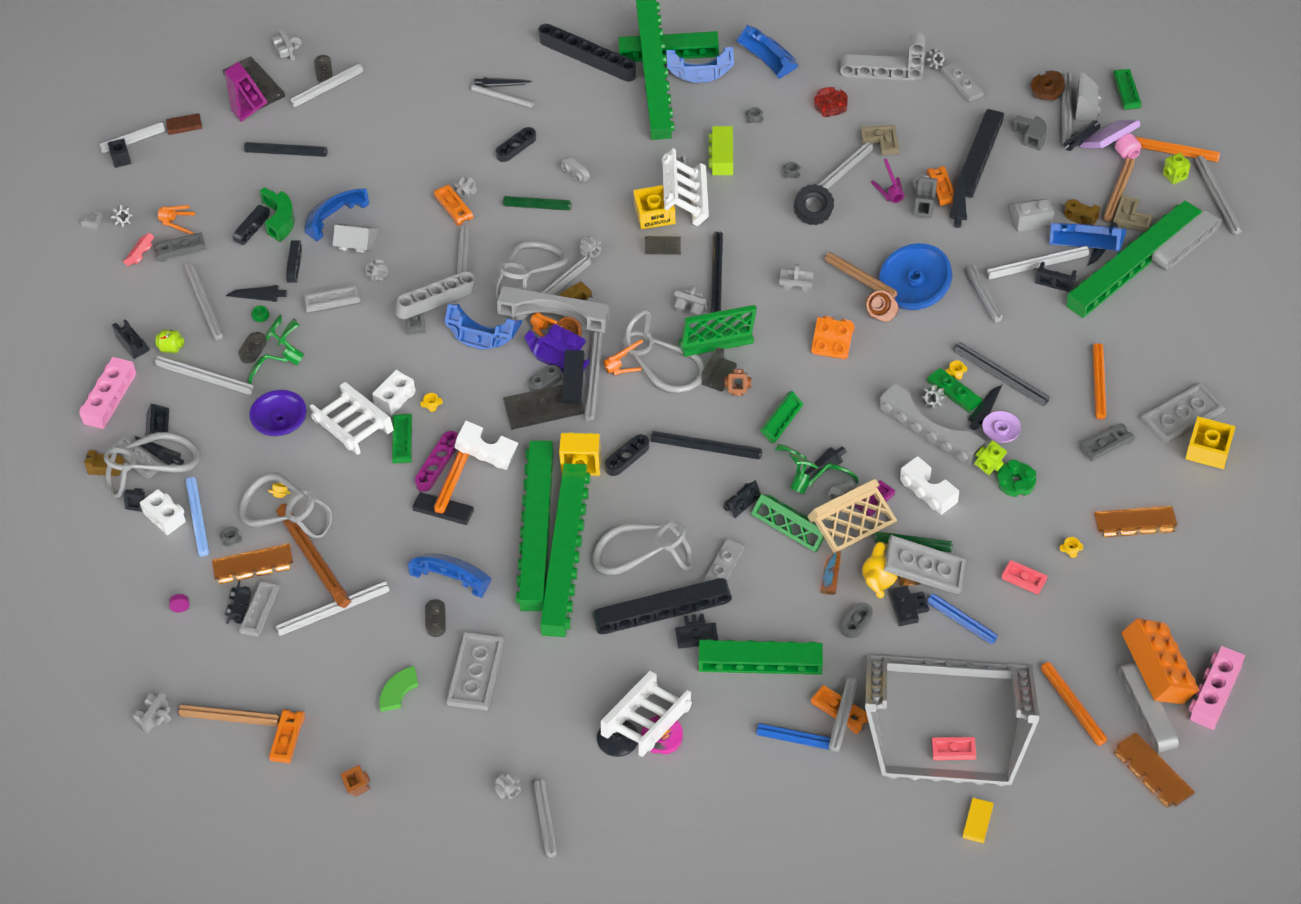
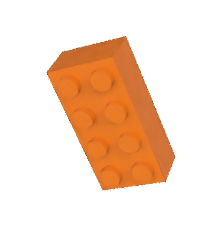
(1160, 661)

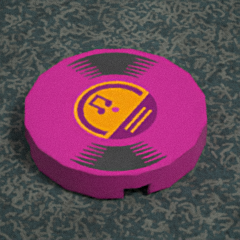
(669, 741)

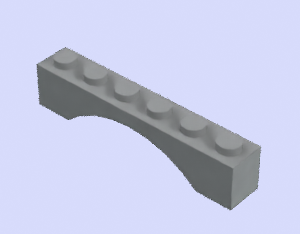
(517, 302)
(960, 444)

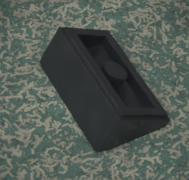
(157, 419)

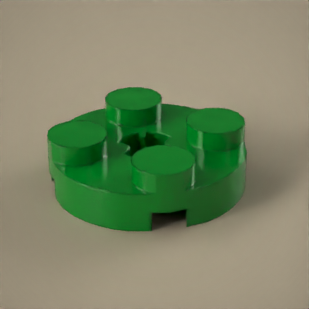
(1016, 469)

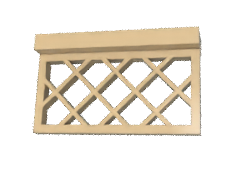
(848, 500)

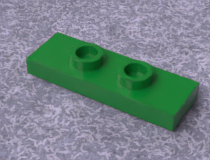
(1127, 89)
(954, 390)
(781, 417)
(402, 438)

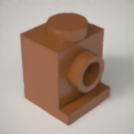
(356, 780)

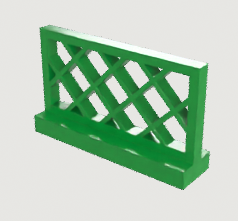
(708, 342)

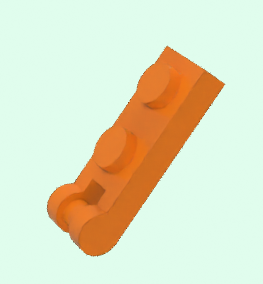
(944, 188)
(453, 204)
(829, 702)
(286, 736)

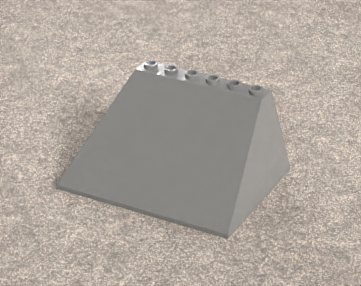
(940, 698)

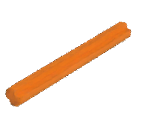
(1172, 148)
(1099, 381)
(450, 482)
(1074, 704)

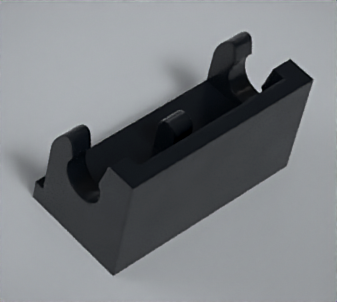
(1055, 279)
(130, 339)

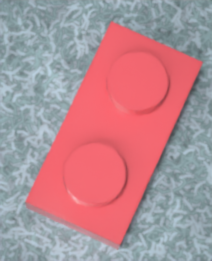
(136, 253)
(1024, 577)
(954, 748)

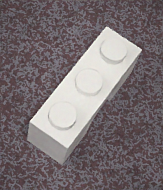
(498, 454)
(938, 496)

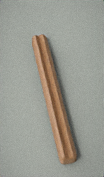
(1118, 189)
(858, 274)
(229, 715)

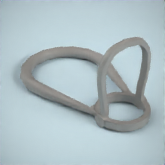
(529, 244)
(660, 384)
(149, 438)
(296, 519)
(632, 563)

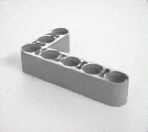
(887, 66)

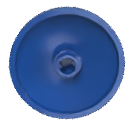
(918, 275)

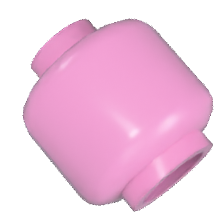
(1128, 146)

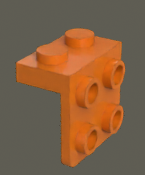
(832, 337)

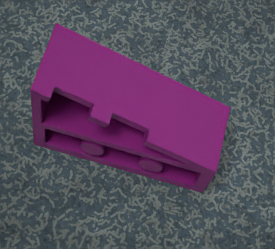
(243, 93)

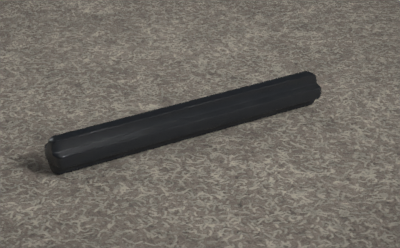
(285, 149)

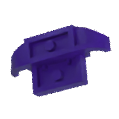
(553, 346)

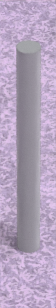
(502, 96)

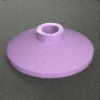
(1002, 421)

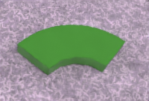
(396, 689)

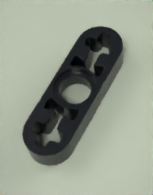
(506, 151)
(251, 224)
(294, 260)
(623, 462)

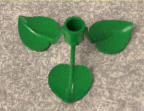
(290, 353)
(802, 480)

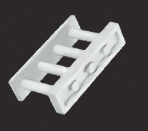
(697, 186)
(358, 404)
(638, 697)

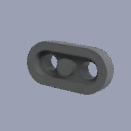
(547, 378)
(855, 621)

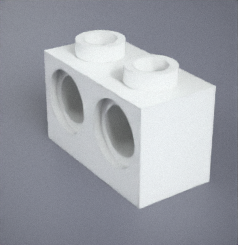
(393, 392)
(163, 511)

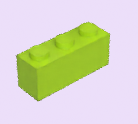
(721, 150)

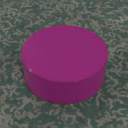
(179, 603)

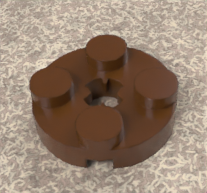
(1041, 89)

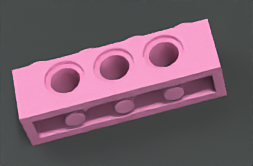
(107, 392)
(1209, 714)

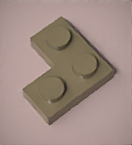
(885, 135)
(1128, 217)

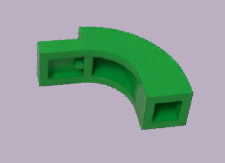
(283, 220)

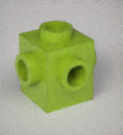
(1176, 168)
(990, 457)

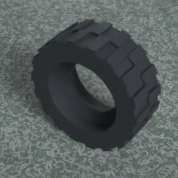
(820, 193)

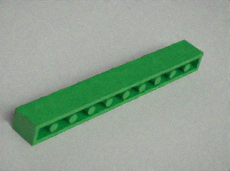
(654, 70)
(1129, 261)
(536, 526)
(564, 551)

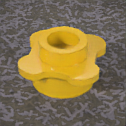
(956, 369)
(431, 402)
(279, 490)
(1071, 542)

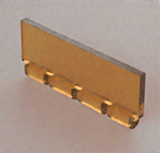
(1130, 520)
(246, 563)
(1157, 772)

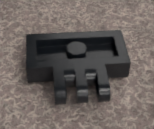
(907, 605)
(693, 631)

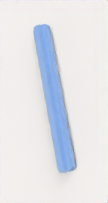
(197, 516)

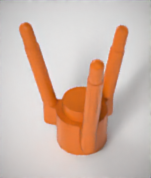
(169, 214)
(541, 322)
(613, 363)

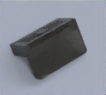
(663, 244)
(716, 370)

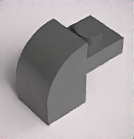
(1033, 130)
(925, 197)

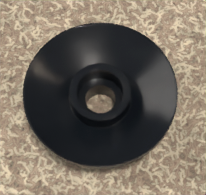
(617, 745)

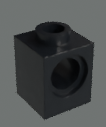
(119, 153)

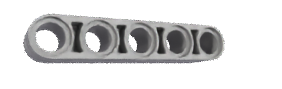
(1186, 239)
(435, 295)
(1149, 711)

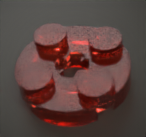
(838, 104)

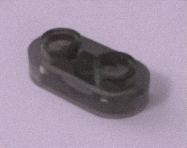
(323, 68)
(250, 350)
(435, 616)

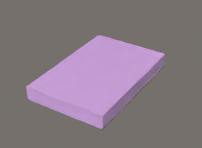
(1110, 133)

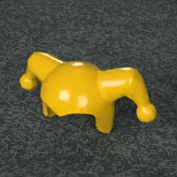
(874, 571)

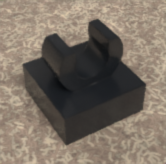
(133, 498)

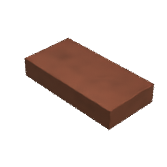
(184, 124)

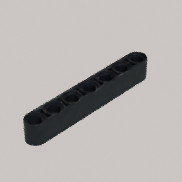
(587, 52)
(981, 150)
(662, 606)

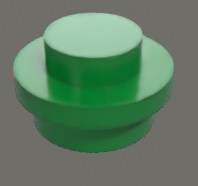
(260, 313)

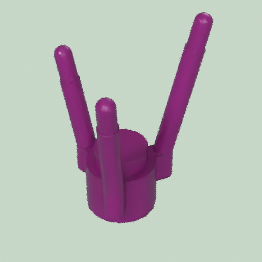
(895, 191)

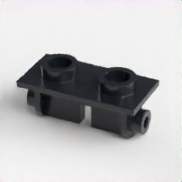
(744, 498)
(239, 596)

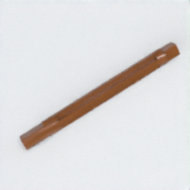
(315, 559)

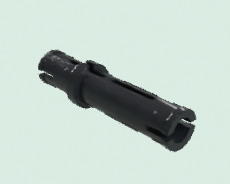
(1078, 137)

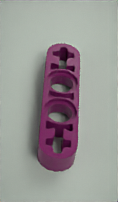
(440, 462)

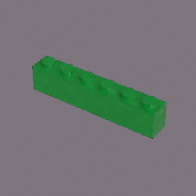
(685, 45)
(760, 657)

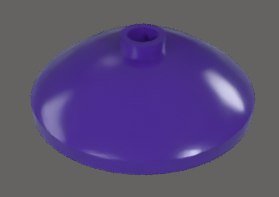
(278, 413)

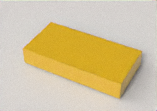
(978, 820)

